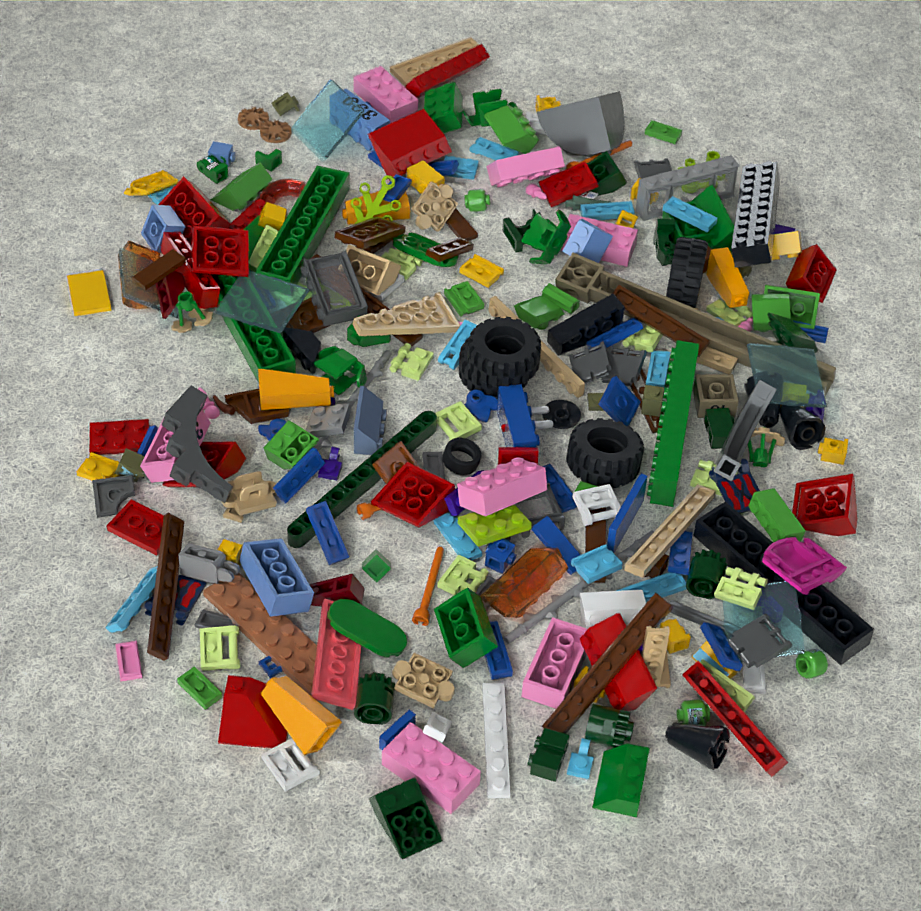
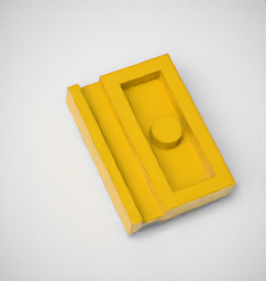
(481, 270)
(97, 467)

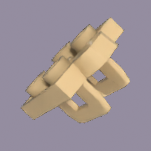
(434, 206)
(251, 494)
(423, 680)

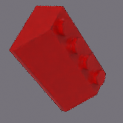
(633, 682)

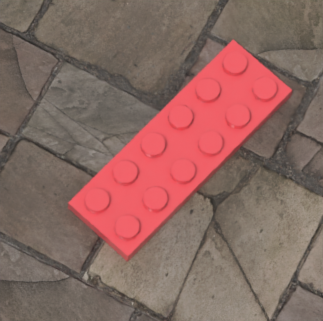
(335, 665)

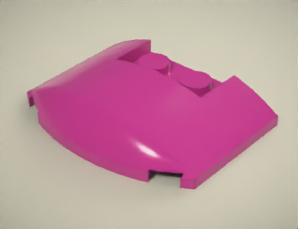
(802, 563)

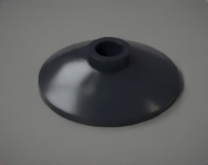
(562, 408)

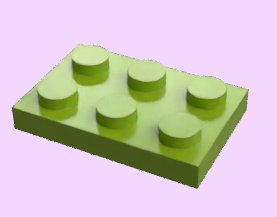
(494, 526)

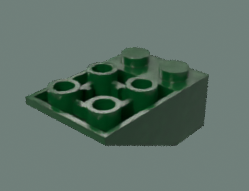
(789, 333)
(406, 818)

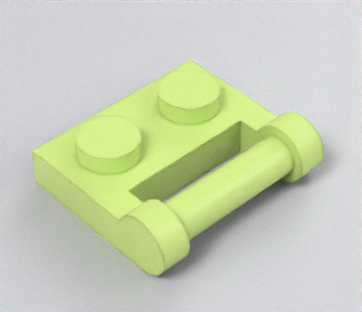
(462, 420)
(212, 648)

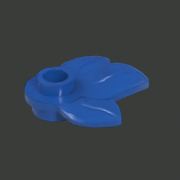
(481, 407)
(270, 430)

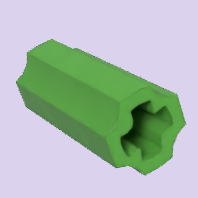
(560, 298)

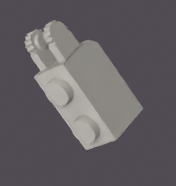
(206, 564)

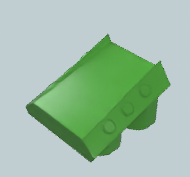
(765, 303)
(538, 312)

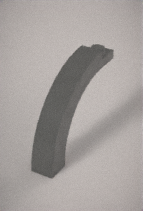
(742, 430)

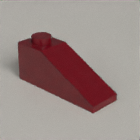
(168, 291)
(337, 588)

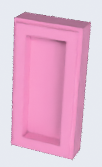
(128, 661)

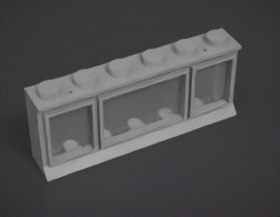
(685, 185)

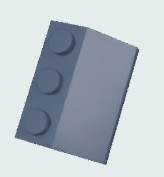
(368, 423)

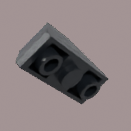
(303, 346)

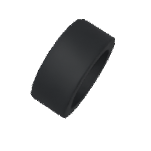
(456, 465)

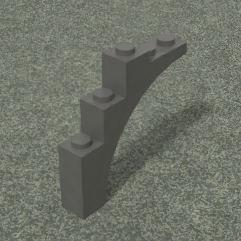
(183, 444)

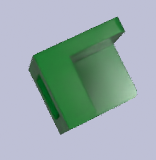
(269, 161)
(376, 565)

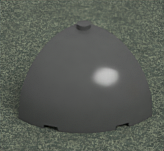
(586, 125)

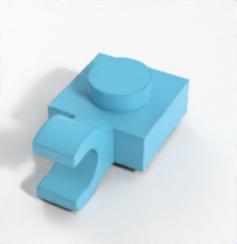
(581, 763)

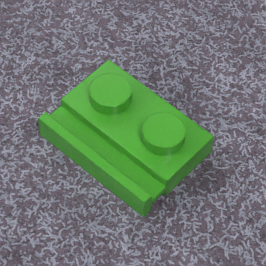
(464, 298)

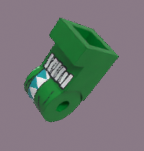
(212, 168)

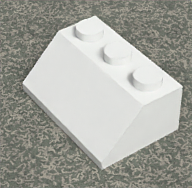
(602, 605)

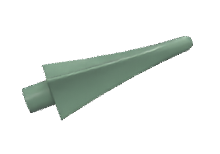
(577, 201)

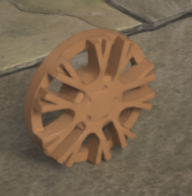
(250, 117)
(279, 130)

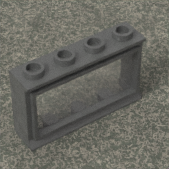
(334, 288)
(539, 507)

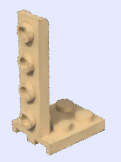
(655, 655)

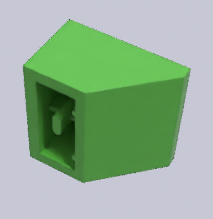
(289, 445)

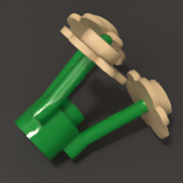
(188, 303)
(760, 457)

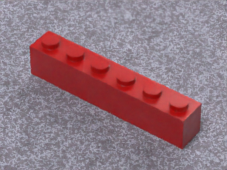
(448, 71)
(201, 285)
(735, 719)

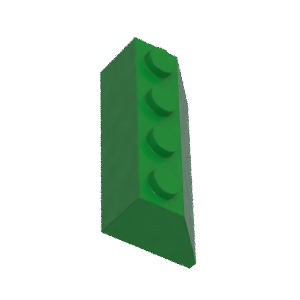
(724, 228)

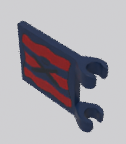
(739, 490)
(186, 596)

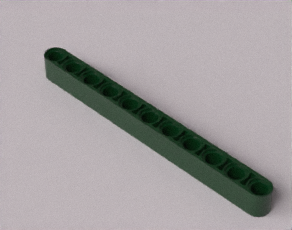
(362, 478)

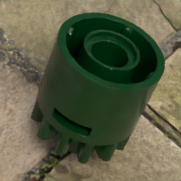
(705, 573)
(374, 699)
(609, 726)

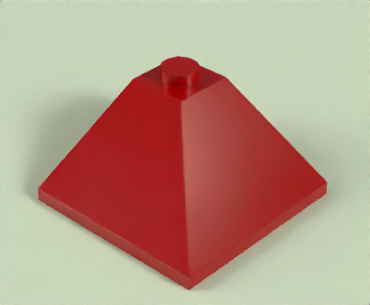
(220, 251)
(223, 457)
(414, 495)
(827, 505)
(248, 717)

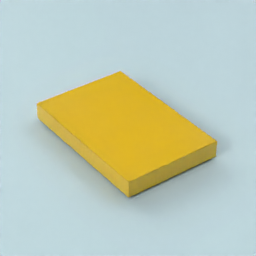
(89, 293)

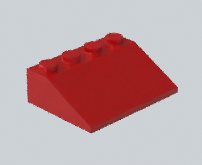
(408, 143)
(193, 208)

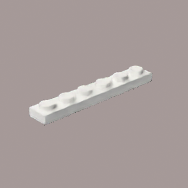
(496, 740)

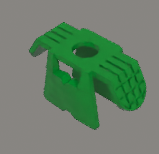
(484, 103)
(546, 237)
(335, 363)

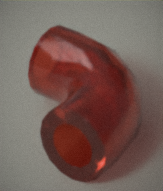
(281, 188)

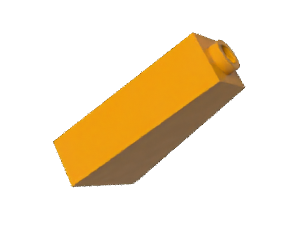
(403, 213)
(727, 278)
(292, 390)
(300, 714)

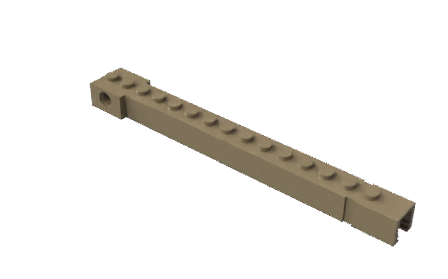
(590, 282)

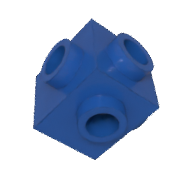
(500, 555)

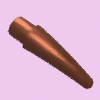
(224, 407)

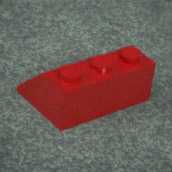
(812, 272)

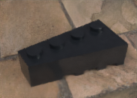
(586, 325)

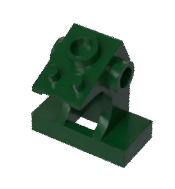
(515, 233)
(663, 237)

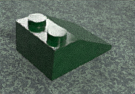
(606, 174)

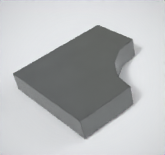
(110, 494)

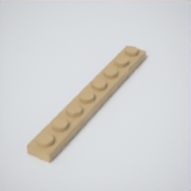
(549, 359)
(669, 531)

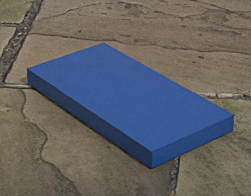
(626, 513)

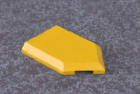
(151, 184)

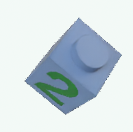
(222, 152)

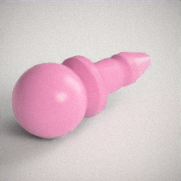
(535, 191)
(747, 325)
(210, 410)

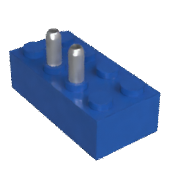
(516, 417)

